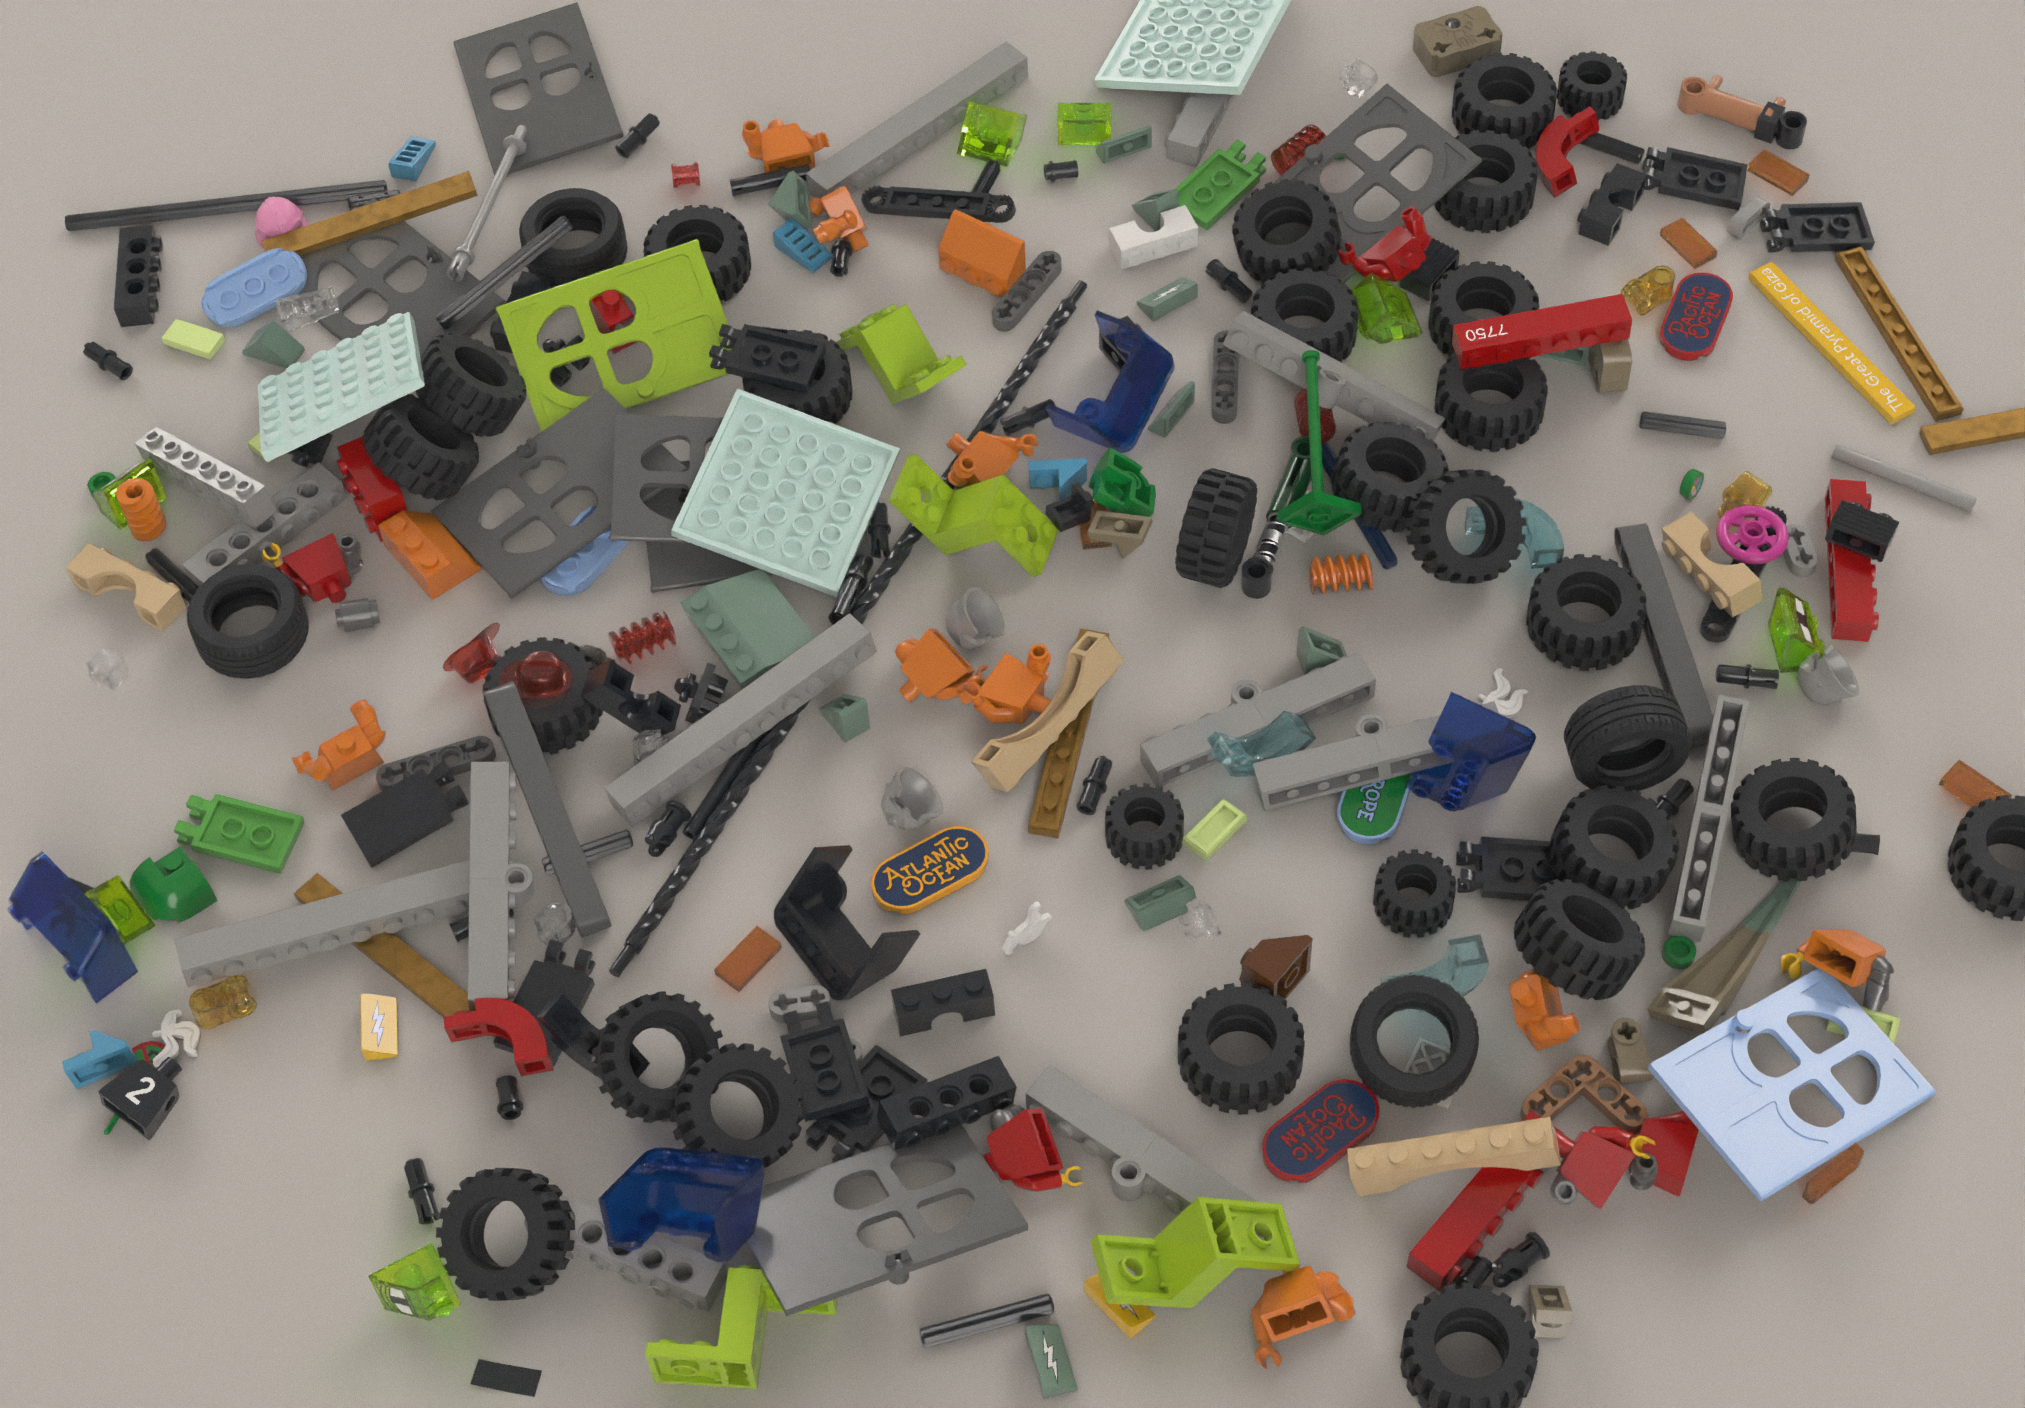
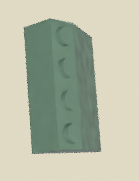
(747, 624)

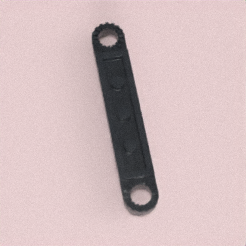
(938, 203)
(1720, 616)

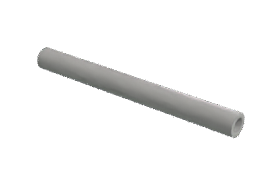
(1904, 477)

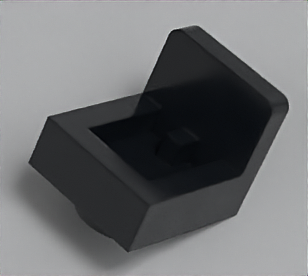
(312, 451)
(1071, 510)

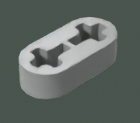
(1748, 217)
(1804, 549)
(799, 1000)

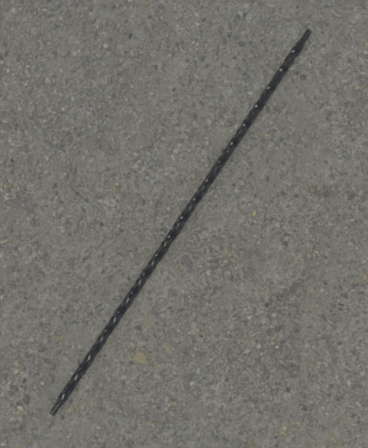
(775, 736)

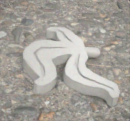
(1506, 708)
(1028, 930)
(171, 1029)

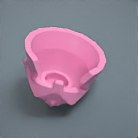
(277, 217)

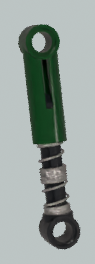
(1292, 486)

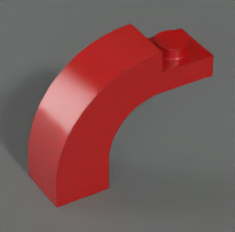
(1554, 145)
(507, 1021)

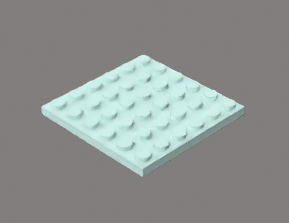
(1191, 45)
(339, 385)
(786, 492)

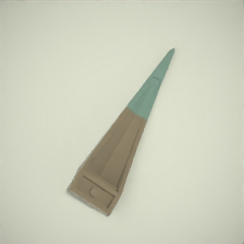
(1712, 982)

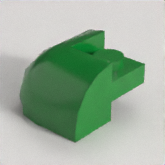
(1122, 486)
(171, 887)

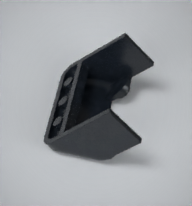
(825, 937)

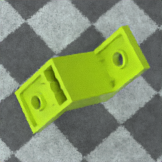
(899, 353)
(974, 515)
(1194, 1252)
(740, 1341)

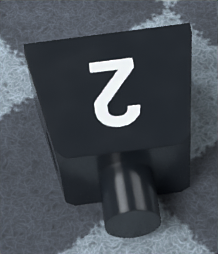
(143, 1095)

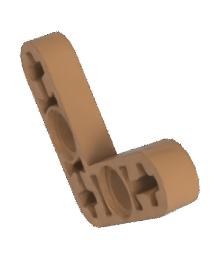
(1588, 1087)

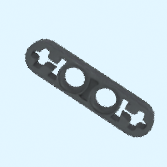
(1024, 289)
(1223, 376)
(437, 756)

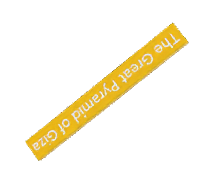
(1832, 343)

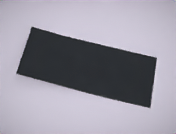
(506, 1378)

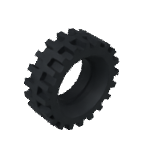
(622, 1027)

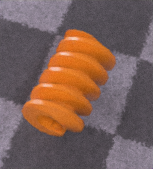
(141, 509)
(1340, 572)

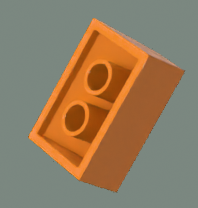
(981, 254)
(427, 551)

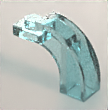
(1542, 533)
(1281, 737)
(1461, 967)

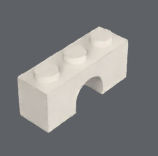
(1134, 246)

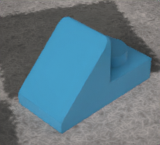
(1058, 474)
(105, 1059)

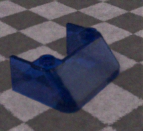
(1133, 395)
(72, 926)

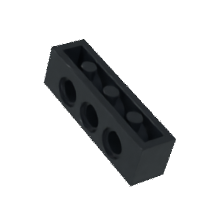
(137, 275)
(957, 1089)

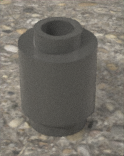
(357, 614)

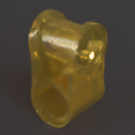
(1650, 289)
(1744, 491)
(222, 1002)

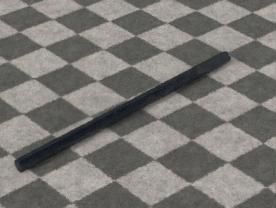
(219, 205)

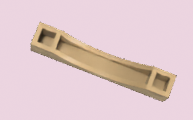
(1087, 669)
(1510, 1145)

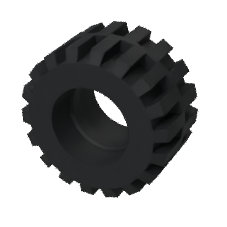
(1575, 86)
(1144, 805)
(1418, 872)

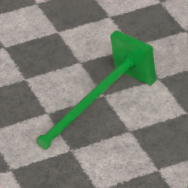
(1317, 510)

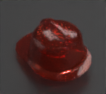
(474, 657)
(538, 676)

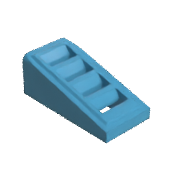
(411, 171)
(790, 233)

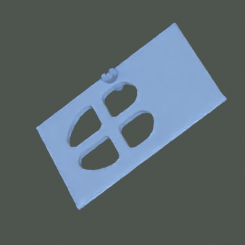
(1750, 1113)

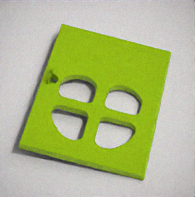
(674, 317)

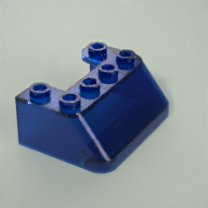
(1485, 755)
(686, 1196)

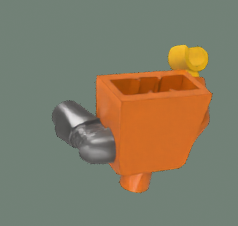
(1848, 959)

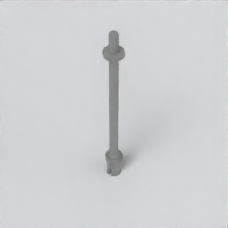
(463, 254)

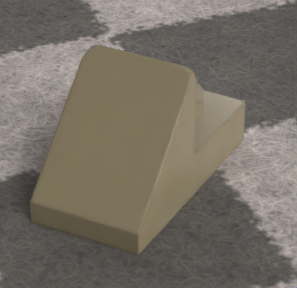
(1123, 529)
(1549, 1310)

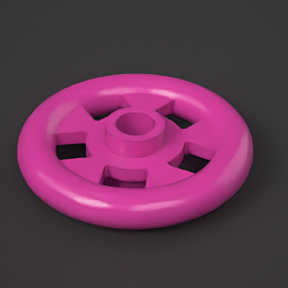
(1752, 534)

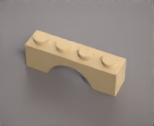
(100, 571)
(1731, 586)

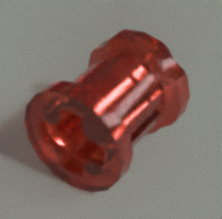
(685, 174)

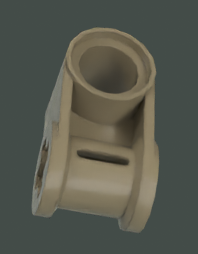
(1629, 1052)

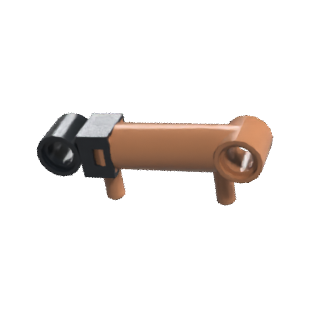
(1765, 121)

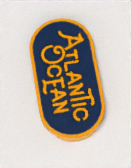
(930, 870)

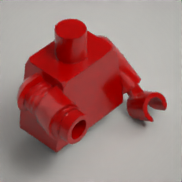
(1395, 253)

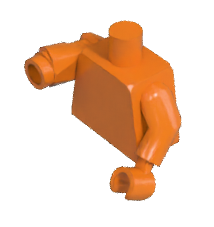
(782, 144)
(844, 219)
(986, 456)
(934, 668)
(1012, 688)
(348, 753)
(1540, 1011)
(1297, 1304)

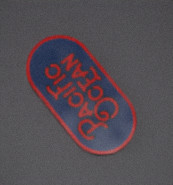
(1696, 316)
(1320, 1130)

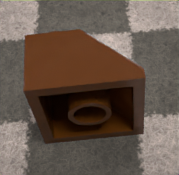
(1277, 964)

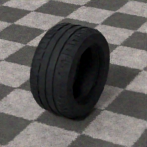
(587, 212)
(241, 588)
(1627, 738)
(1417, 994)

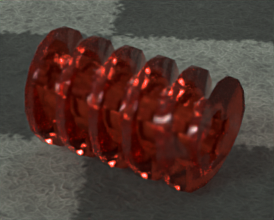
(1294, 149)
(1327, 421)
(642, 637)

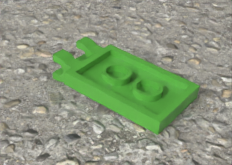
(1220, 183)
(240, 832)

